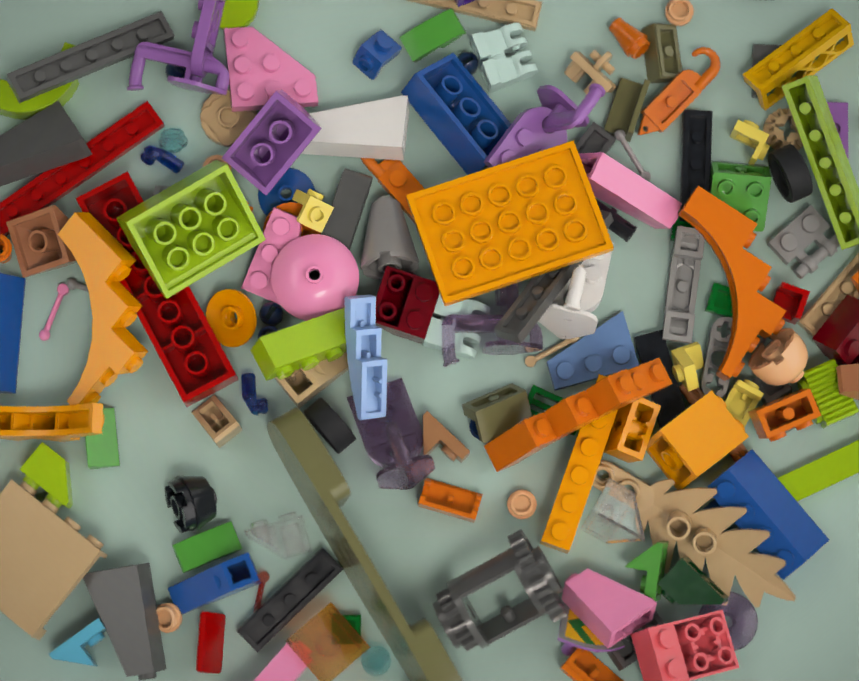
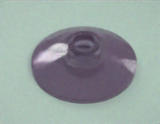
(743, 619)

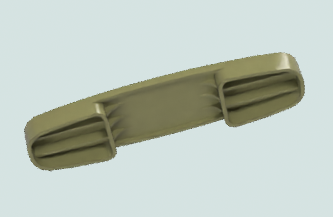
(324, 493)

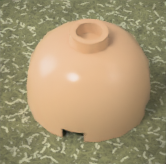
(781, 359)

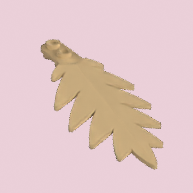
(702, 535)

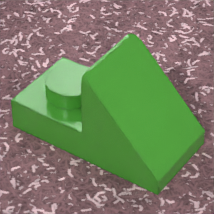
(653, 562)

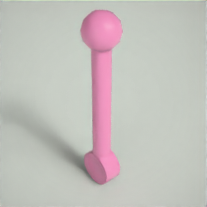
(63, 290)

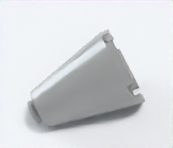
(387, 240)

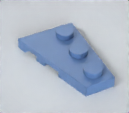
(594, 354)

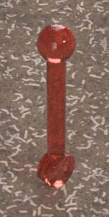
(264, 577)

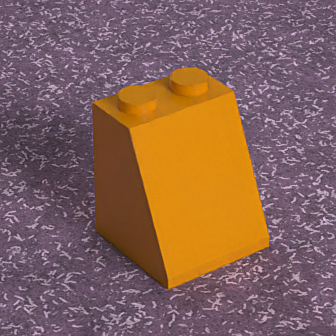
(696, 440)

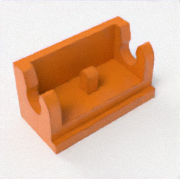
(450, 500)
(586, 667)

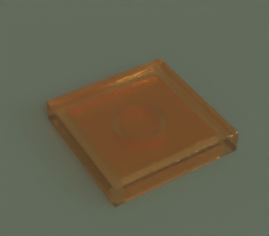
(327, 644)

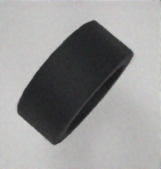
(790, 173)
(329, 425)

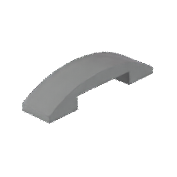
(683, 285)

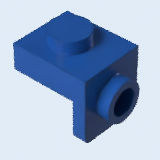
(375, 54)

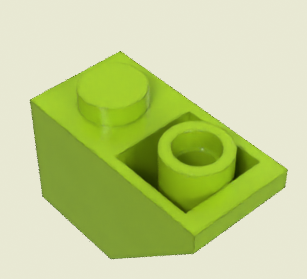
(51, 473)

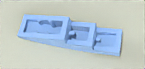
(364, 357)

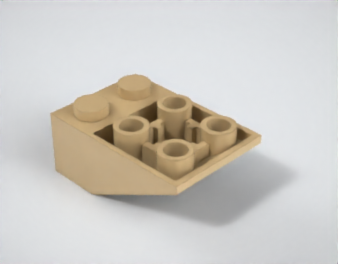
(305, 385)

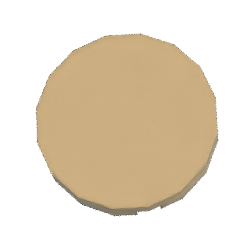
(220, 122)

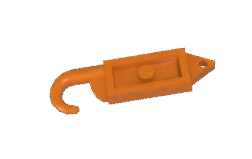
(678, 95)
(395, 180)

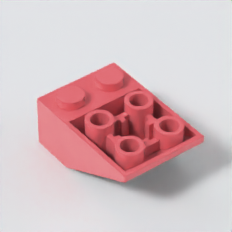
(685, 649)

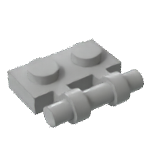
(798, 236)

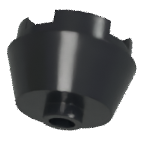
(191, 502)

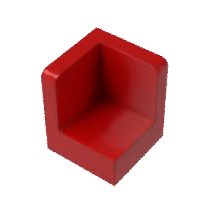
(792, 300)

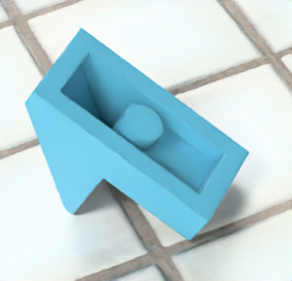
(74, 648)

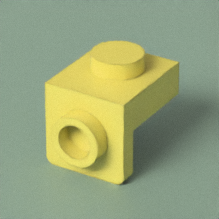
(749, 134)
(314, 211)
(686, 362)
(743, 398)

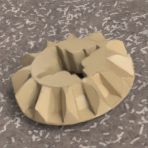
(776, 135)

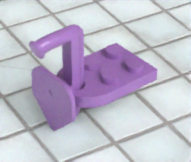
(197, 62)
(531, 127)

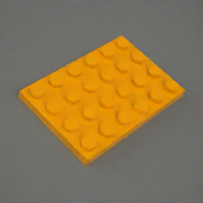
(509, 223)

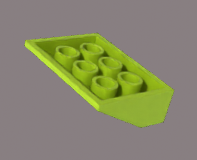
(191, 228)

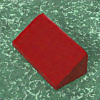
(210, 642)

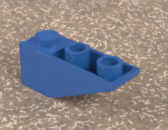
(215, 583)

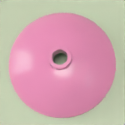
(309, 297)

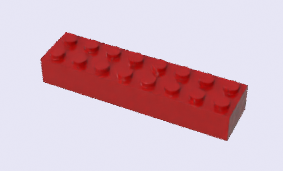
(173, 324)

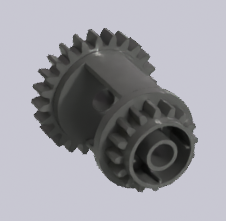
(534, 573)

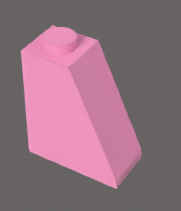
(607, 606)

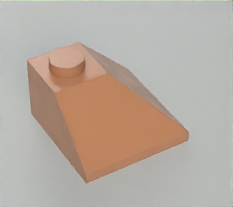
(38, 242)

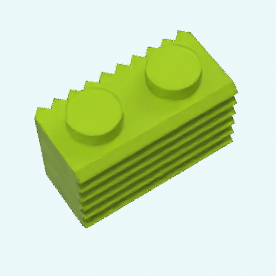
(824, 387)

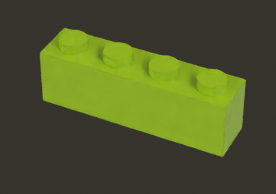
(301, 345)

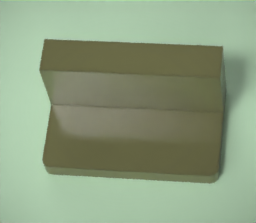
(626, 107)
(498, 411)

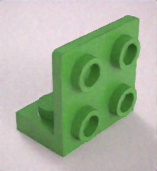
(743, 188)

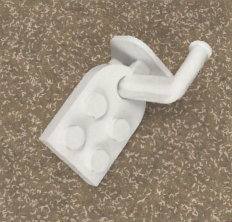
(583, 295)

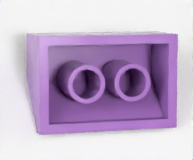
(272, 141)

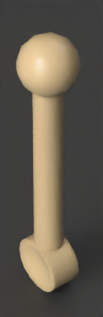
(530, 361)

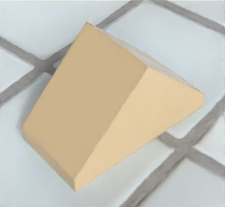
(217, 421)

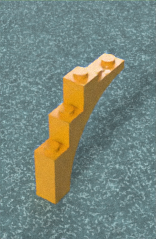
(112, 306)
(51, 422)

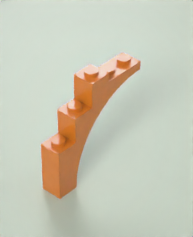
(752, 313)
(576, 412)

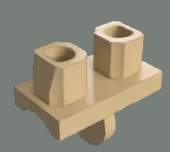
(581, 66)

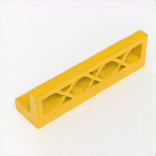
(798, 55)

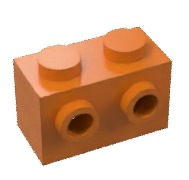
(784, 414)

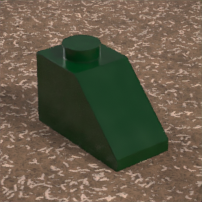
(690, 586)

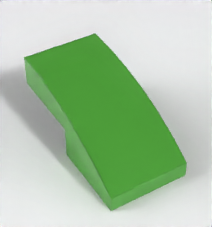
(432, 34)
(207, 547)

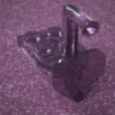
(485, 324)
(396, 434)

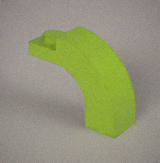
(13, 109)

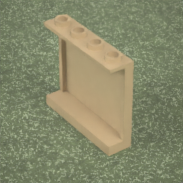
(39, 558)

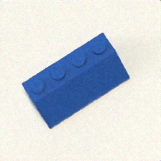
(457, 111)
(11, 315)
(769, 508)

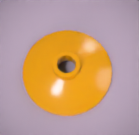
(221, 317)

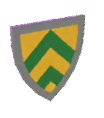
(577, 634)

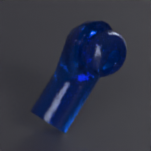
(166, 158)
(249, 395)

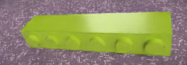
(826, 156)

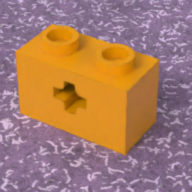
(632, 430)

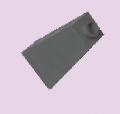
(40, 145)
(130, 617)

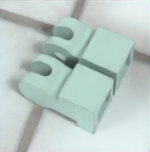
(495, 67)
(466, 307)

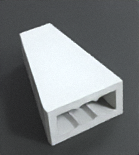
(363, 130)

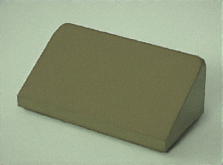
(663, 54)

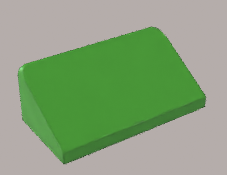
(103, 448)

